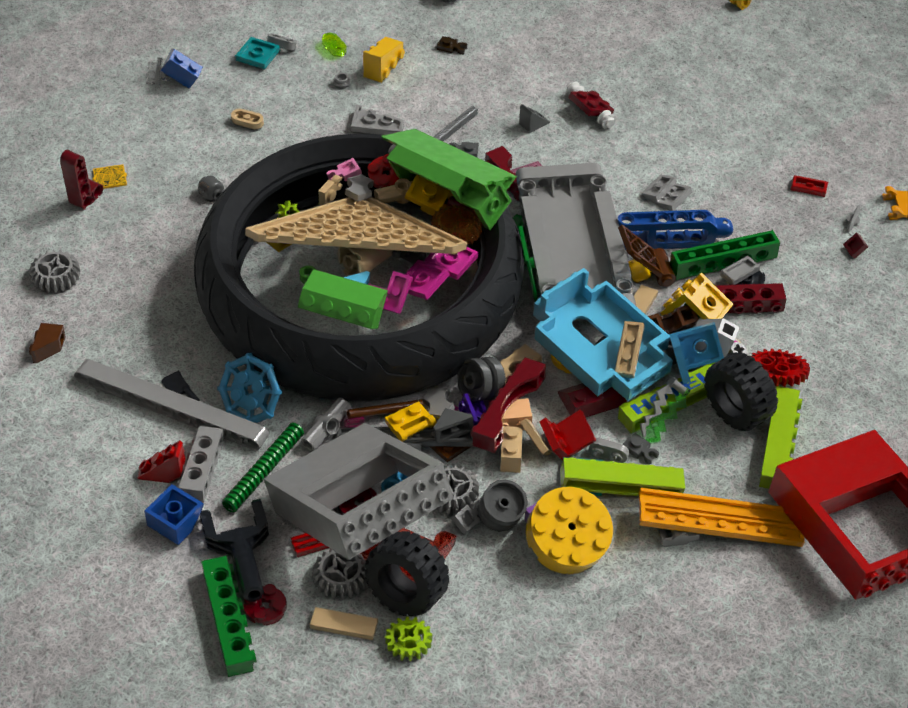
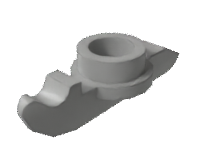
(853, 219)

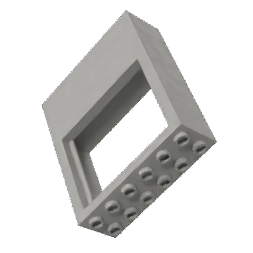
(346, 467)

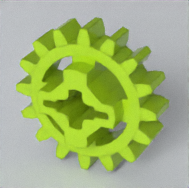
(408, 638)

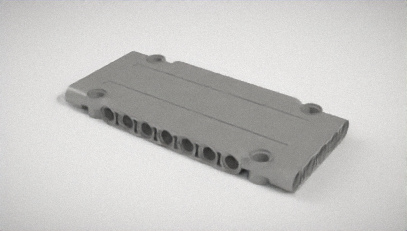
(572, 226)

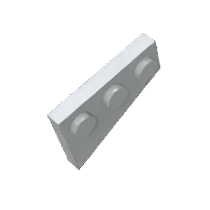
(373, 123)

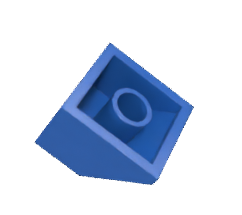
(181, 68)
(173, 514)

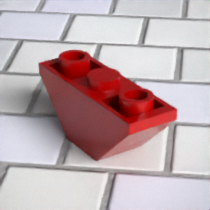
(163, 465)

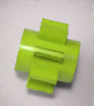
(287, 207)

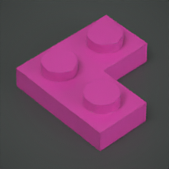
(397, 292)

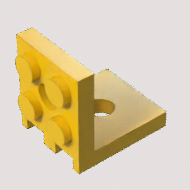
(695, 295)

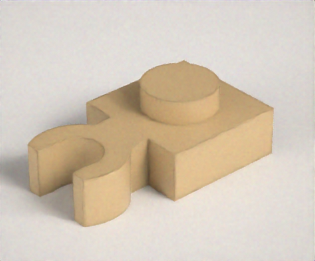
(328, 190)

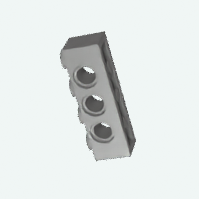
(201, 462)

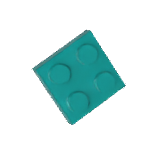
(257, 53)

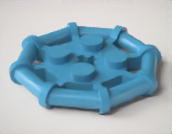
(240, 385)

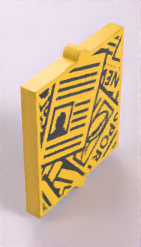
(110, 176)

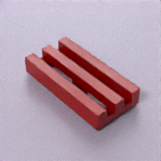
(808, 187)
(305, 540)

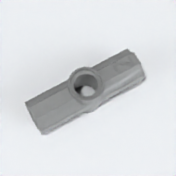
(326, 424)

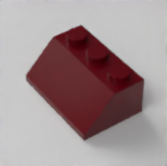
(582, 398)

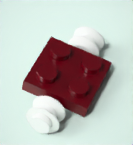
(591, 104)

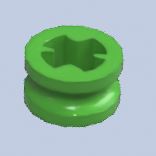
(305, 272)

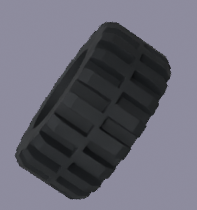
(741, 391)
(420, 561)

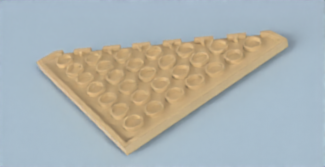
(357, 225)

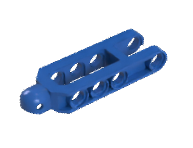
(646, 224)

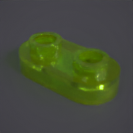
(334, 44)

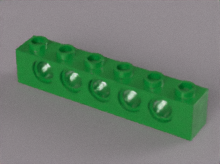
(722, 254)
(224, 602)

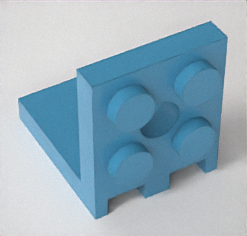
(686, 353)

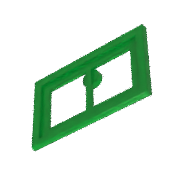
(529, 262)

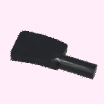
(176, 383)

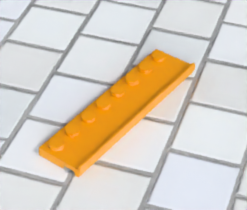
(717, 517)

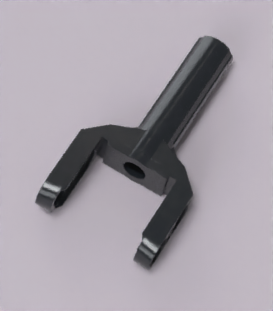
(240, 544)

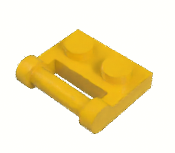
(410, 421)

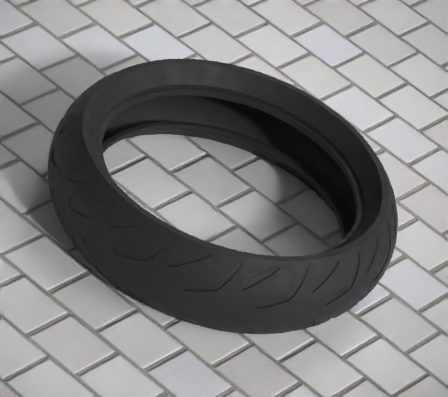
(343, 364)

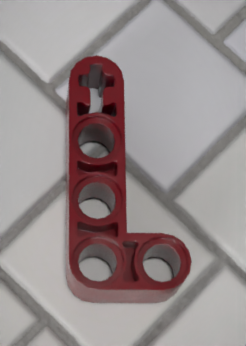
(79, 188)

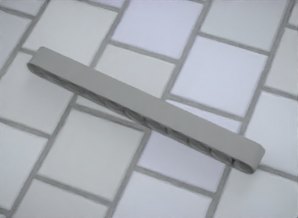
(170, 403)

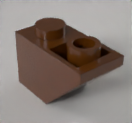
(47, 341)

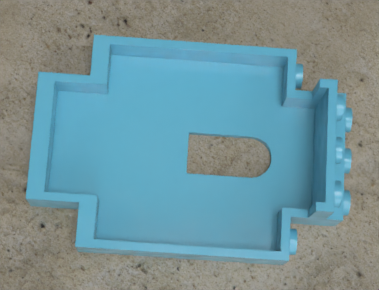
(607, 312)

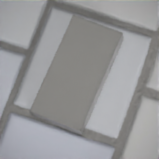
(740, 270)

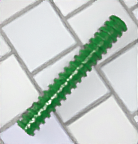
(263, 467)

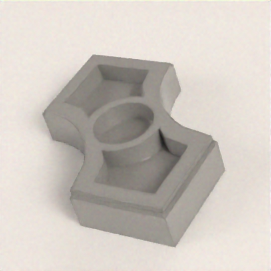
(359, 187)
(437, 400)

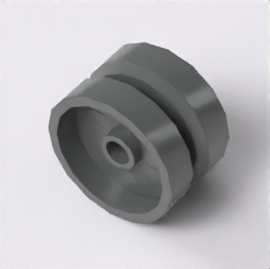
(481, 378)
(502, 505)

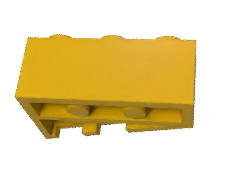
(382, 58)

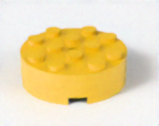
(569, 530)

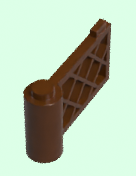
(653, 259)

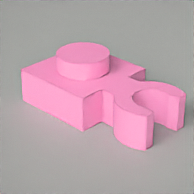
(345, 170)

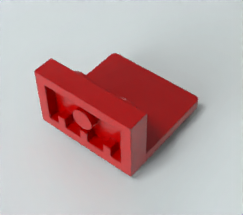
(568, 435)

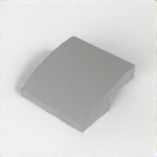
(666, 192)

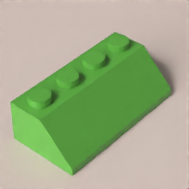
(343, 299)

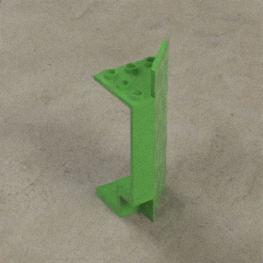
(466, 176)

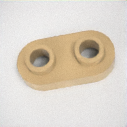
(247, 118)

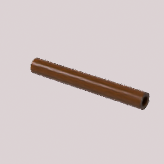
(379, 409)

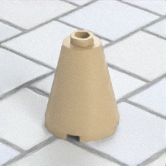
(361, 259)

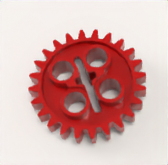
(783, 367)

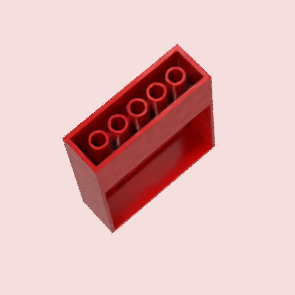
(834, 480)

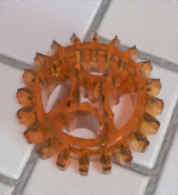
(458, 222)

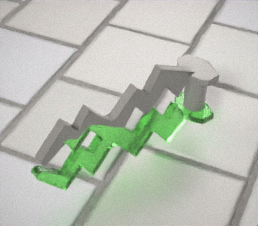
(658, 415)

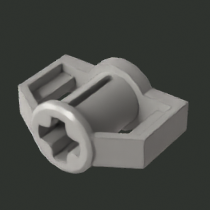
(677, 538)

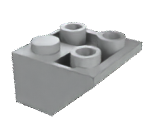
(726, 332)

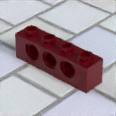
(755, 297)

